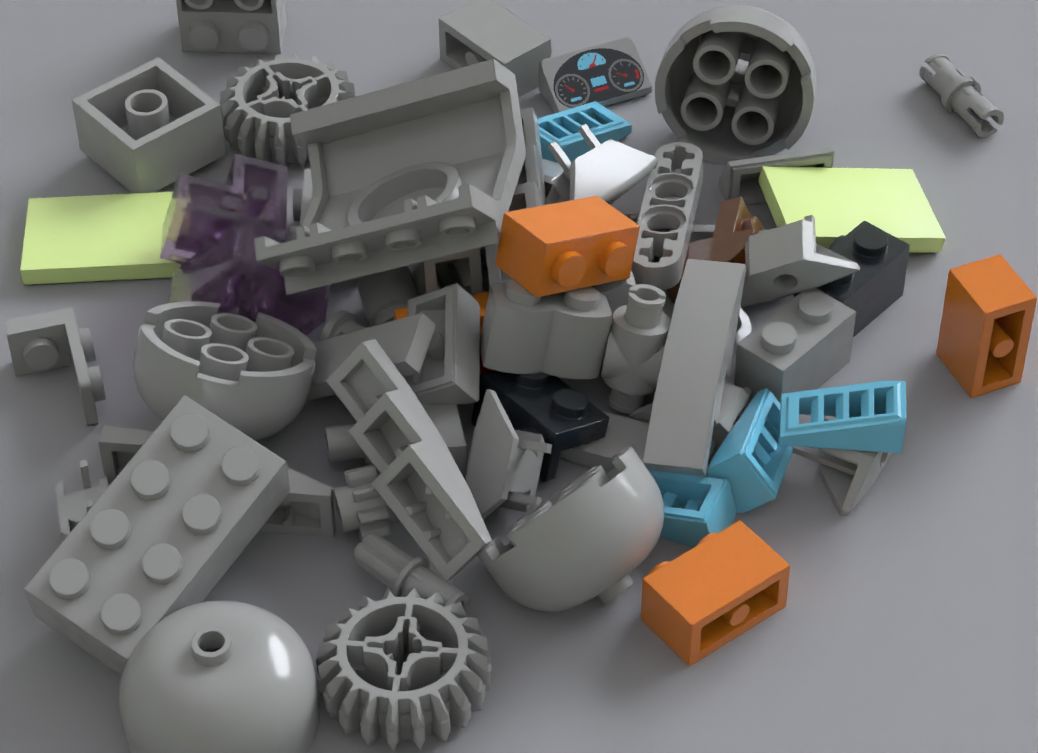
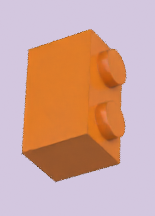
(566, 246)
(985, 325)
(714, 592)

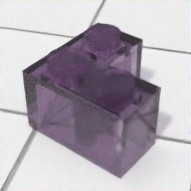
(206, 208)
(231, 276)

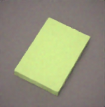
(849, 196)
(95, 238)

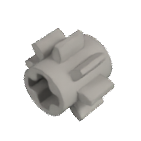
(360, 504)

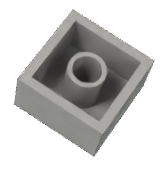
(149, 127)

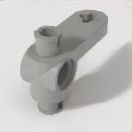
(636, 347)

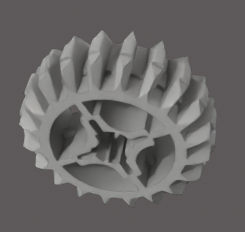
(261, 99)
(403, 668)

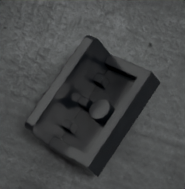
(545, 407)

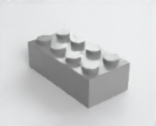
(159, 533)

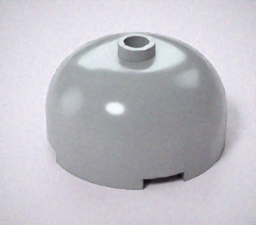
(730, 106)
(232, 366)
(581, 539)
(220, 684)

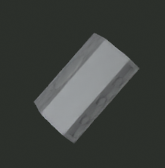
(404, 176)

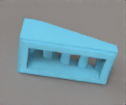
(565, 124)
(874, 423)
(751, 456)
(706, 502)

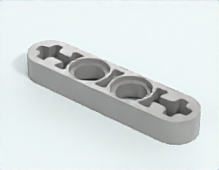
(668, 214)

